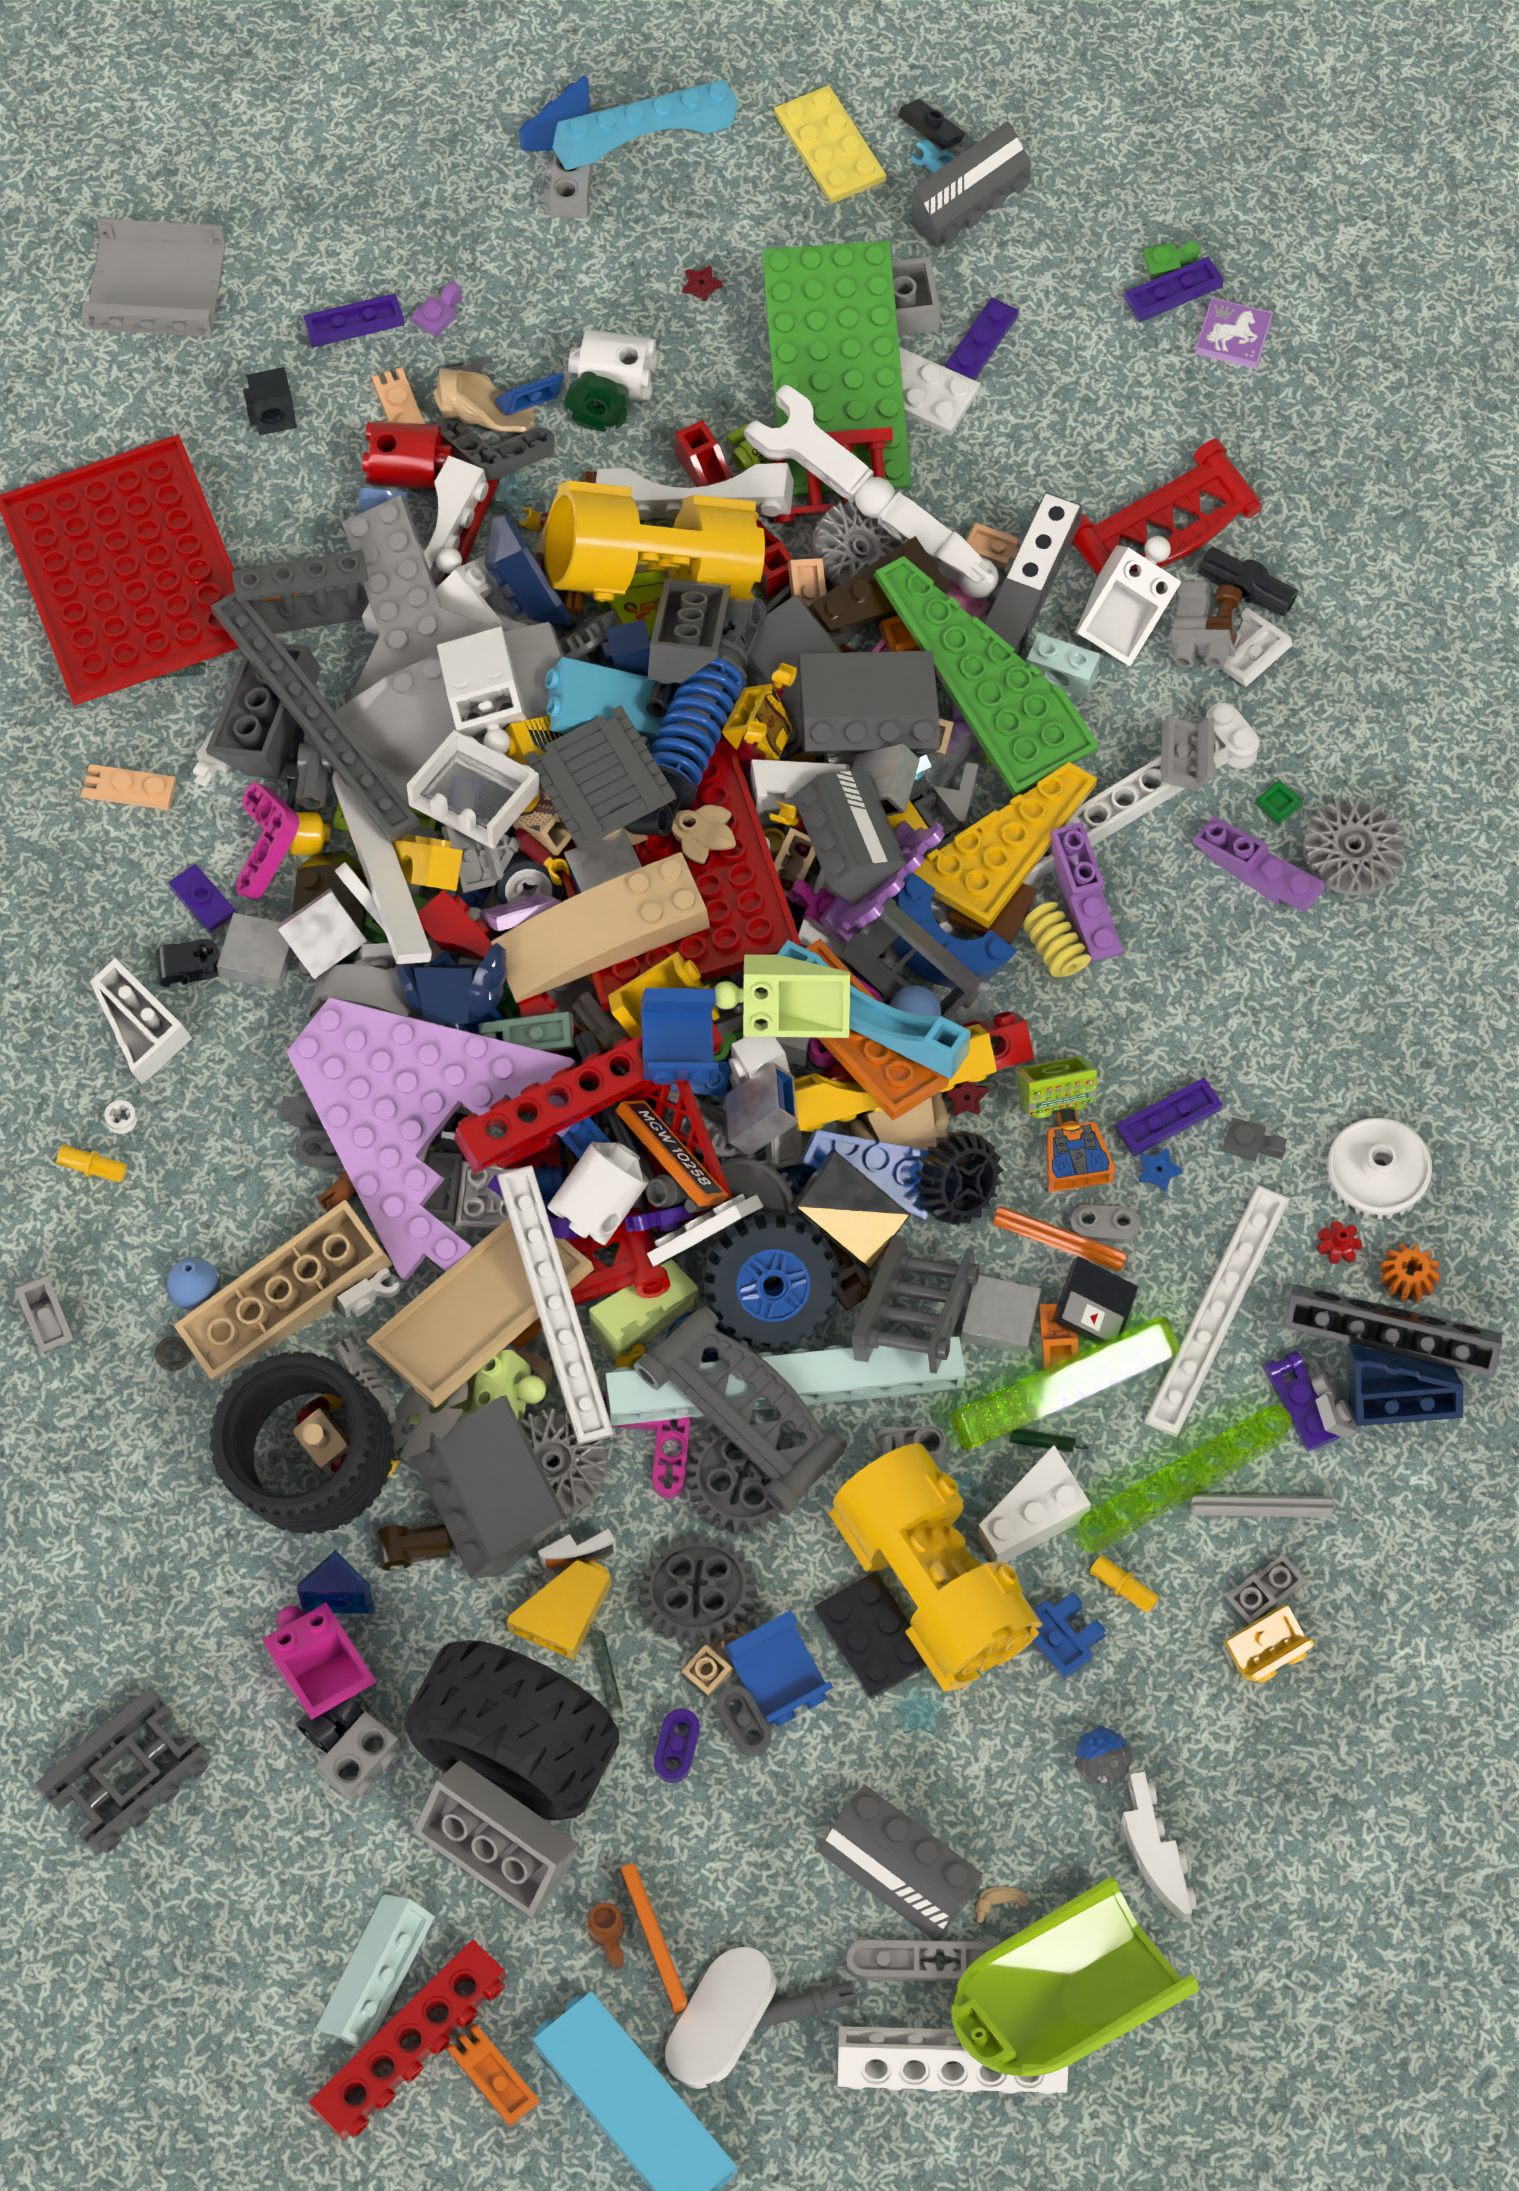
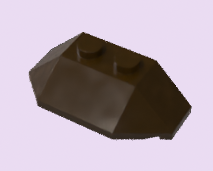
(319, 875)

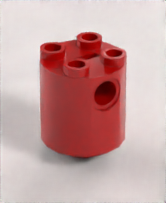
(404, 454)

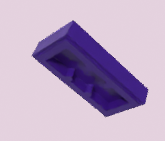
(202, 898)

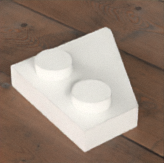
(1256, 648)

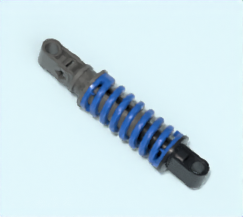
(700, 714)

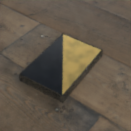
(850, 1210)

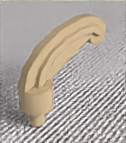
(539, 1366)
(998, 1896)

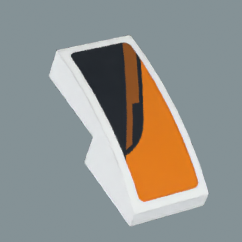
(565, 1551)

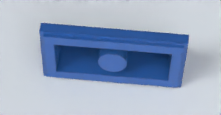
(530, 394)

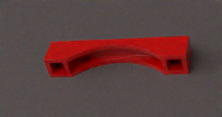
(706, 466)
(455, 931)

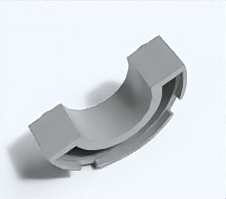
(363, 986)

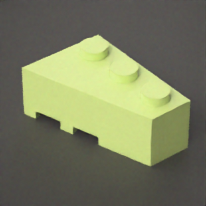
(633, 1320)

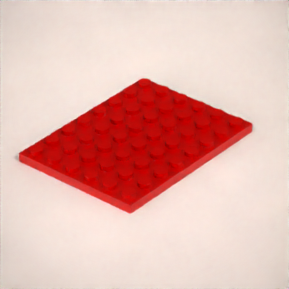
(123, 567)
(736, 885)

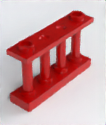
(875, 442)

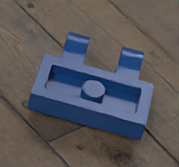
(1059, 1642)

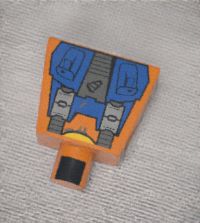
(1076, 1154)

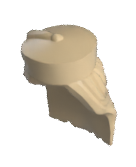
(472, 401)

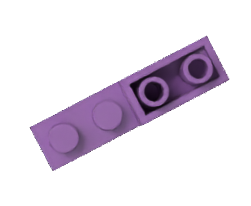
(1255, 866)
(1082, 892)

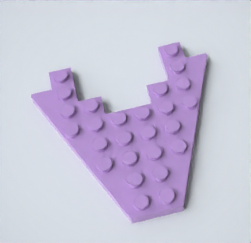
(385, 1095)

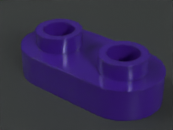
(676, 1746)

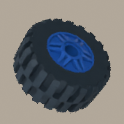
(776, 1310)

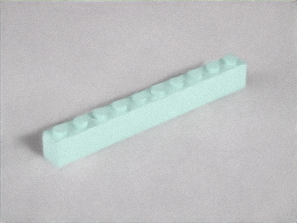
(815, 1376)

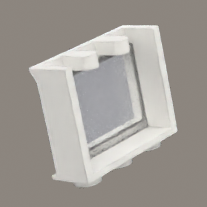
(473, 788)

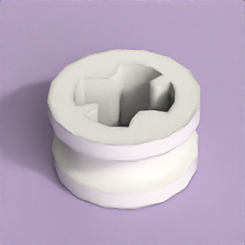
(123, 1126)

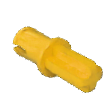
(91, 1163)
(1124, 1584)

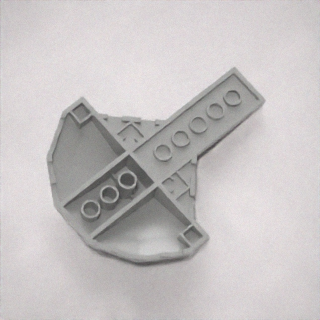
(401, 697)

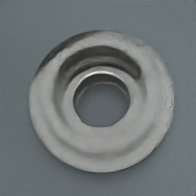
(167, 1345)

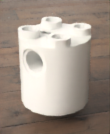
(619, 358)
(600, 1190)

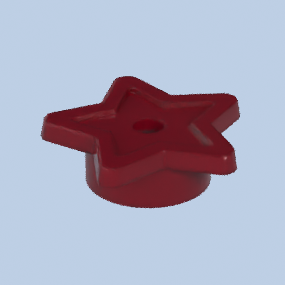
(702, 291)
(971, 1104)

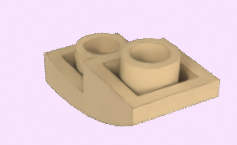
(711, 1664)

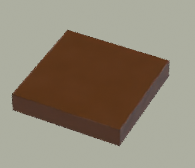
(1007, 922)

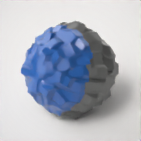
(1102, 1756)

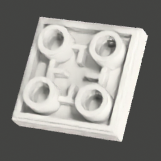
(477, 1204)

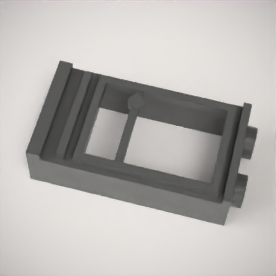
(876, 936)

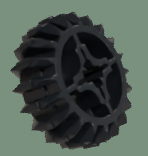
(958, 1177)

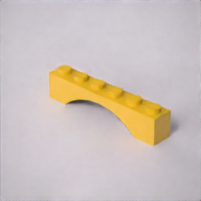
(829, 1100)

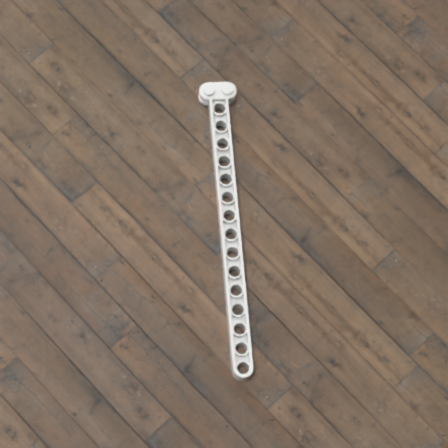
(1234, 745)

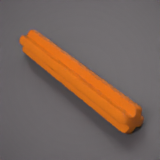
(1059, 1238)

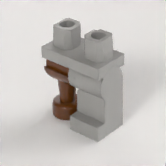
(1200, 633)

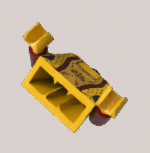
(758, 720)

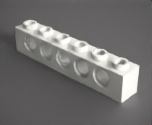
(933, 2050)

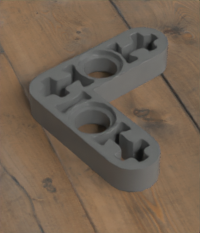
(494, 459)

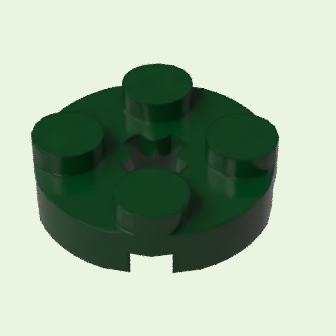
(592, 388)

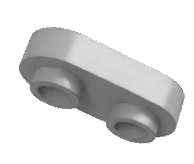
(1105, 1223)

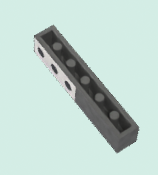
(1033, 569)

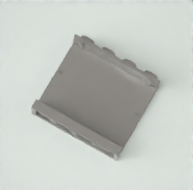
(155, 277)

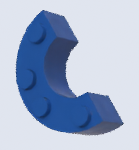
(981, 956)

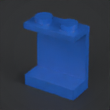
(678, 1035)
(777, 1669)

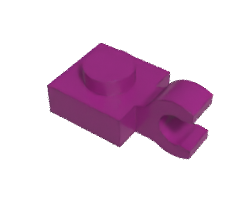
(814, 903)

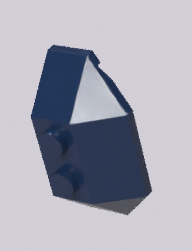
(521, 578)

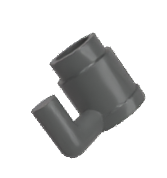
(666, 1192)

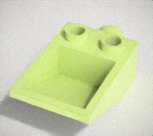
(798, 1002)
(501, 1376)

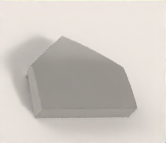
(479, 863)

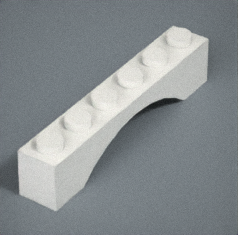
(764, 483)
(458, 491)

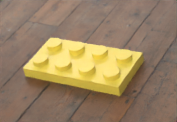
(830, 144)

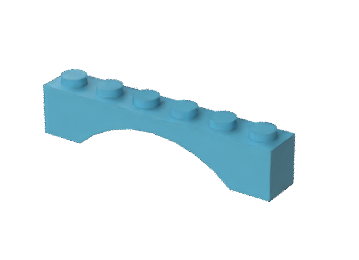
(593, 135)
(922, 1038)

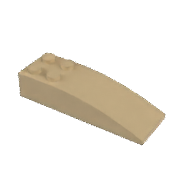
(604, 927)
(283, 1292)

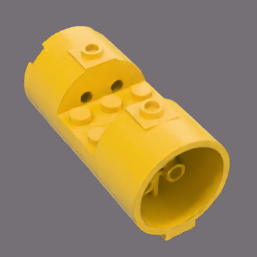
(598, 541)
(967, 1611)

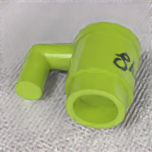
(745, 455)

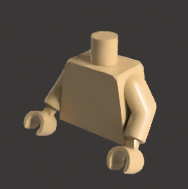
(913, 1129)

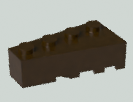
(861, 598)

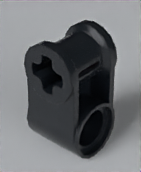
(186, 962)

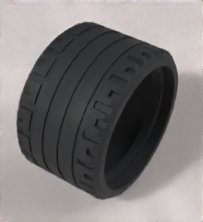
(254, 1399)

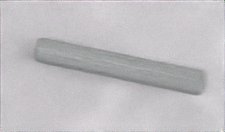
(1262, 1505)

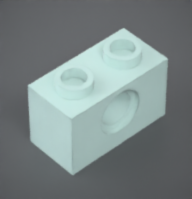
(1065, 664)

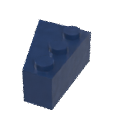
(628, 648)
(1400, 1388)

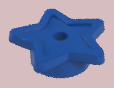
(1157, 1178)

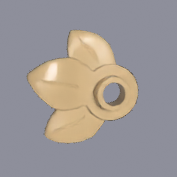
(706, 834)

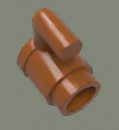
(606, 1929)

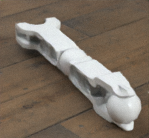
(873, 495)

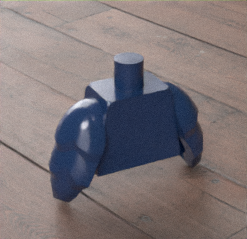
(455, 991)

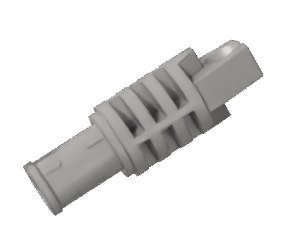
(365, 1374)

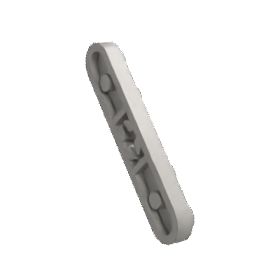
(900, 1959)

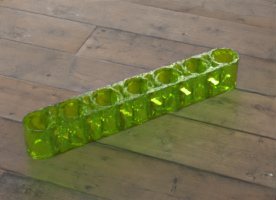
(1064, 1383)
(1191, 1464)

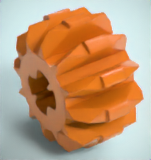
(1422, 1279)

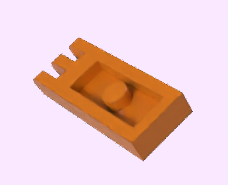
(494, 2076)

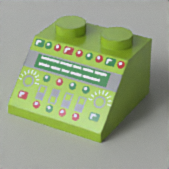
(1056, 1085)

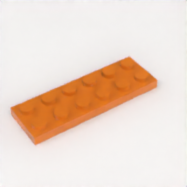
(885, 1075)

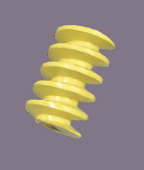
(1054, 942)

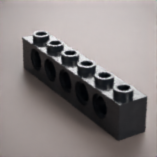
(1393, 1330)

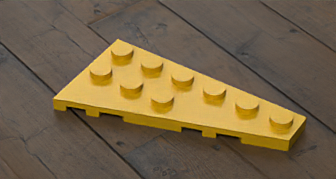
(998, 852)

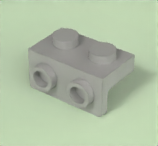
(1187, 752)

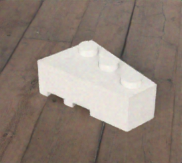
(780, 780)
(140, 1022)
(753, 1055)
(1034, 1510)

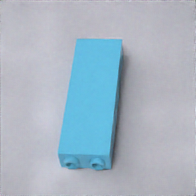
(586, 691)
(631, 2100)

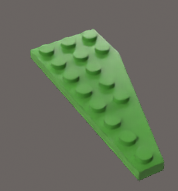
(1009, 706)

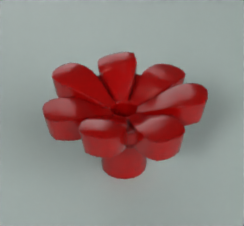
(1339, 1242)

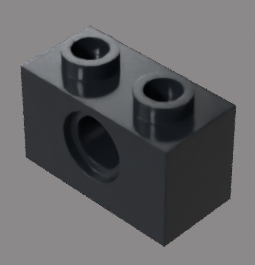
(269, 401)

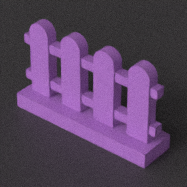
(845, 918)

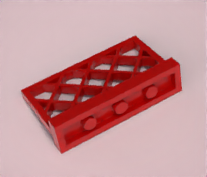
(698, 1135)

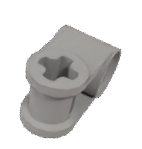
(908, 1435)

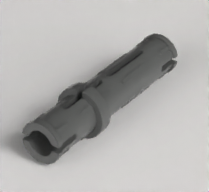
(807, 2004)

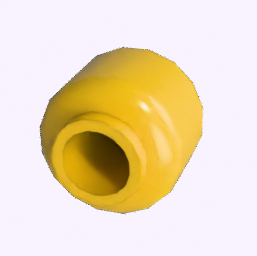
(310, 835)

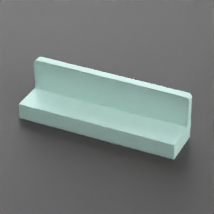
(376, 1970)

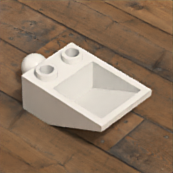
(471, 593)
(1126, 603)
(482, 684)

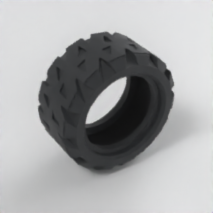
(513, 1726)

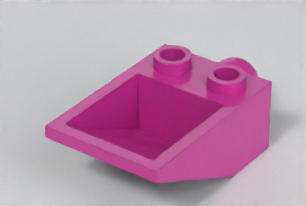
(316, 1659)

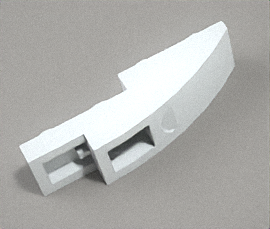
(1157, 1861)

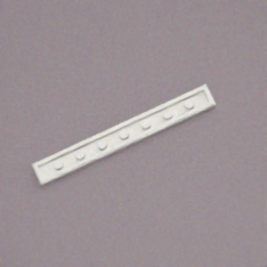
(384, 880)
(555, 1305)
(1216, 1311)

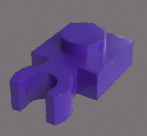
(665, 1218)

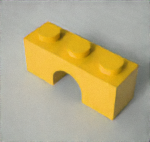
(428, 861)

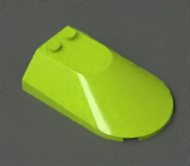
(1064, 1987)

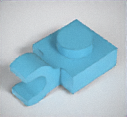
(932, 157)

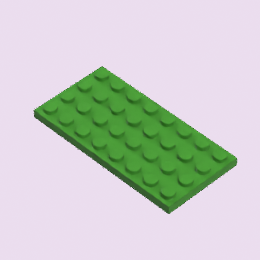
(838, 345)

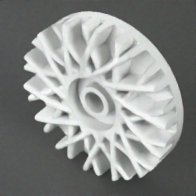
(1373, 1188)

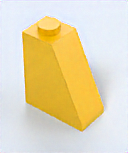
(563, 1609)

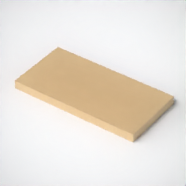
(467, 1315)

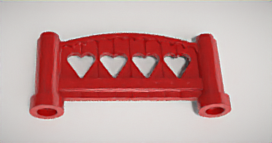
(1213, 477)
(629, 1267)

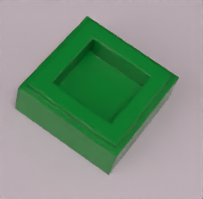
(1278, 802)

